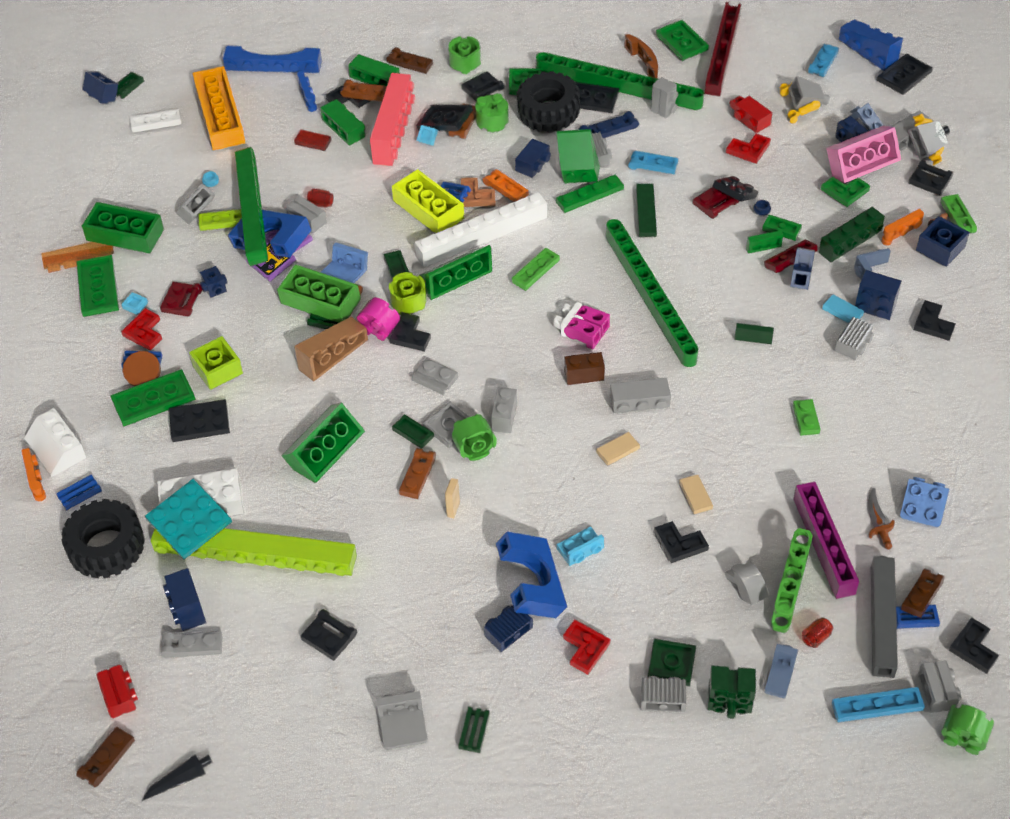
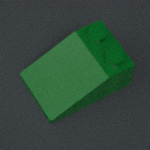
(578, 156)

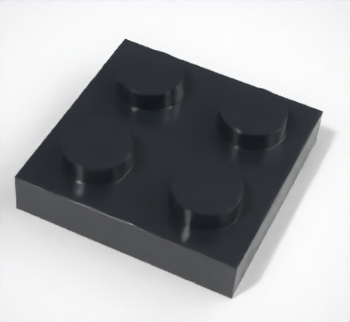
(735, 188)

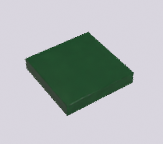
(672, 660)

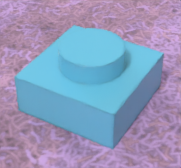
(427, 135)
(134, 303)

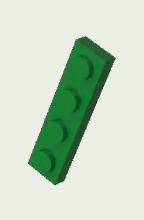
(589, 193)

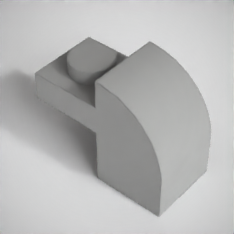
(749, 582)

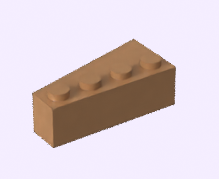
(329, 347)

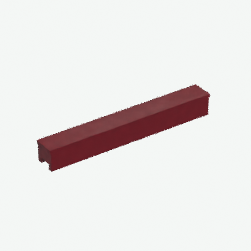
(722, 50)

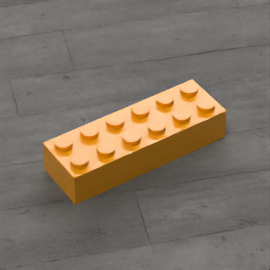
(218, 108)

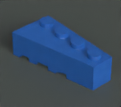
(871, 43)

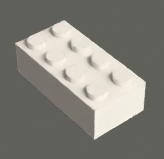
(221, 486)

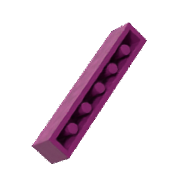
(826, 540)

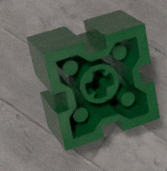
(731, 690)

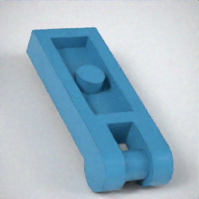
(823, 60)
(653, 162)

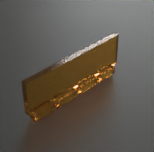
(69, 256)

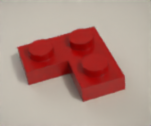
(749, 151)
(141, 330)
(590, 645)

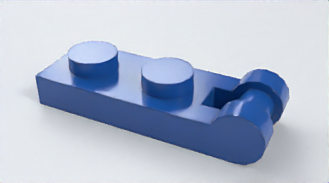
(307, 92)

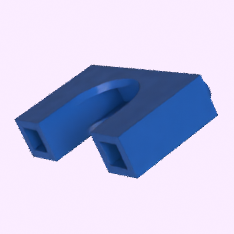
(291, 232)
(535, 554)

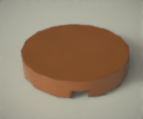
(141, 368)

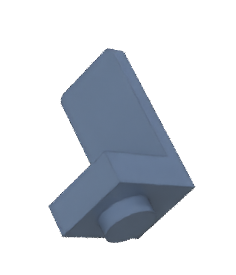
(867, 116)
(866, 261)
(781, 670)

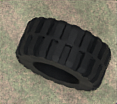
(552, 115)
(108, 558)

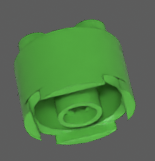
(464, 54)
(492, 112)
(473, 437)
(967, 728)

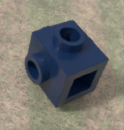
(213, 281)

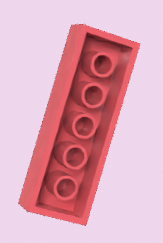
(392, 119)

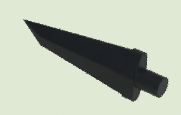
(187, 771)

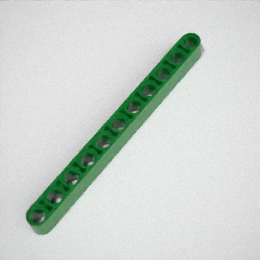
(627, 82)
(251, 207)
(652, 293)

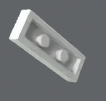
(155, 120)

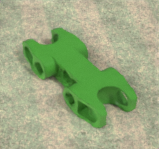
(791, 580)

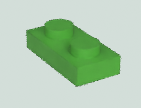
(806, 417)

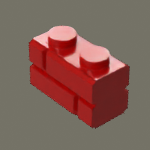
(116, 691)

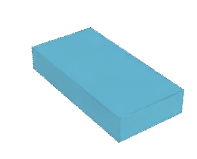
(842, 309)

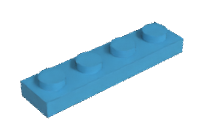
(877, 704)

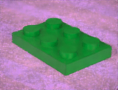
(682, 40)

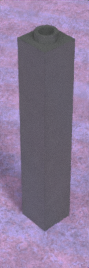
(883, 617)

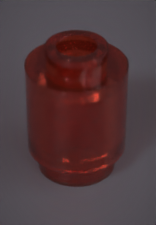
(320, 197)
(817, 632)

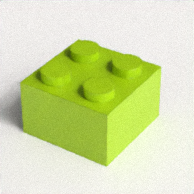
(216, 362)

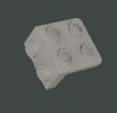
(402, 720)

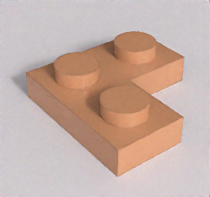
(477, 197)

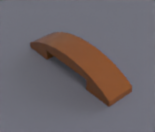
(638, 47)

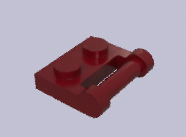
(710, 199)
(176, 297)

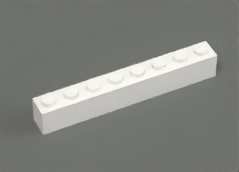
(480, 229)

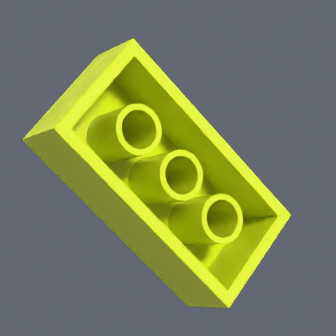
(428, 202)

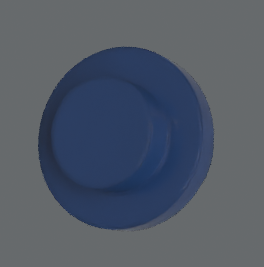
(762, 207)

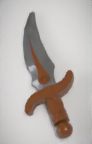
(879, 521)

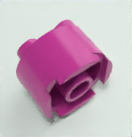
(378, 318)

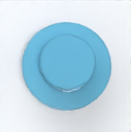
(210, 179)

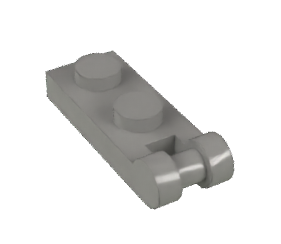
(192, 644)

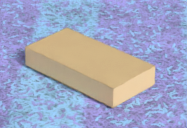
(618, 448)
(696, 494)
(452, 498)

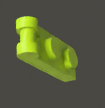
(219, 219)

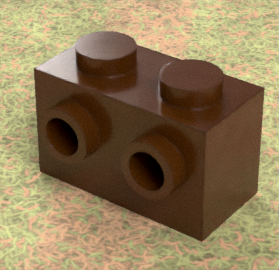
(584, 368)

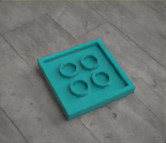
(188, 519)

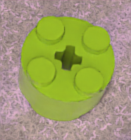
(407, 293)

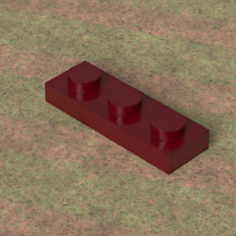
(787, 257)

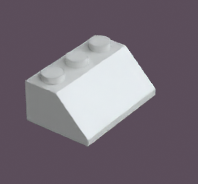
(54, 443)

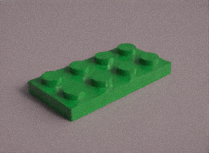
(97, 285)
(152, 397)

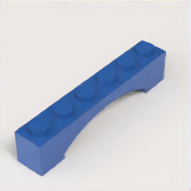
(238, 59)

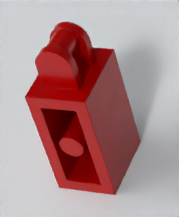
(751, 113)

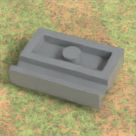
(435, 376)

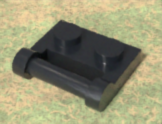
(482, 85)
(928, 181)
(325, 640)

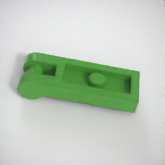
(958, 212)

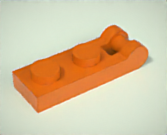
(505, 185)
(902, 226)
(33, 475)

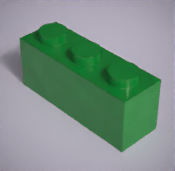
(371, 70)
(343, 122)

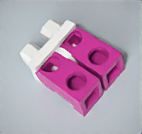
(583, 323)

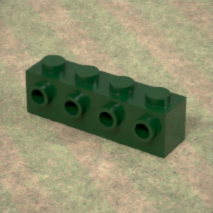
(851, 234)

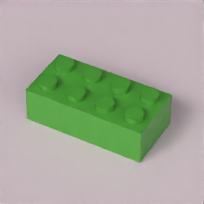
(319, 294)

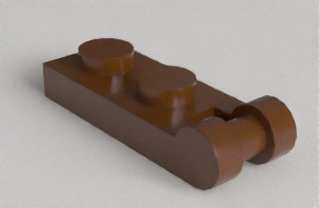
(409, 61)
(922, 593)
(106, 757)

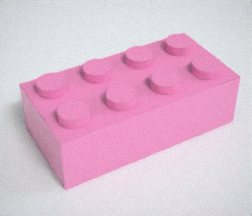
(864, 153)

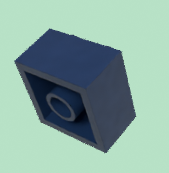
(942, 241)
(878, 294)
(183, 600)

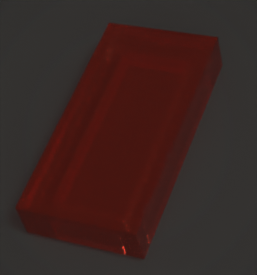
(312, 140)

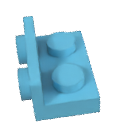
(580, 546)

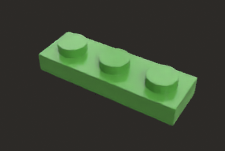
(535, 269)

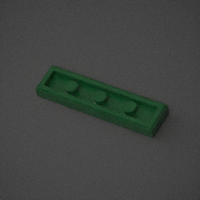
(646, 210)

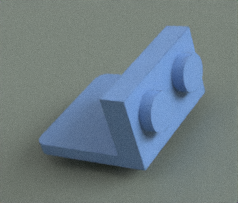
(347, 263)
(924, 502)

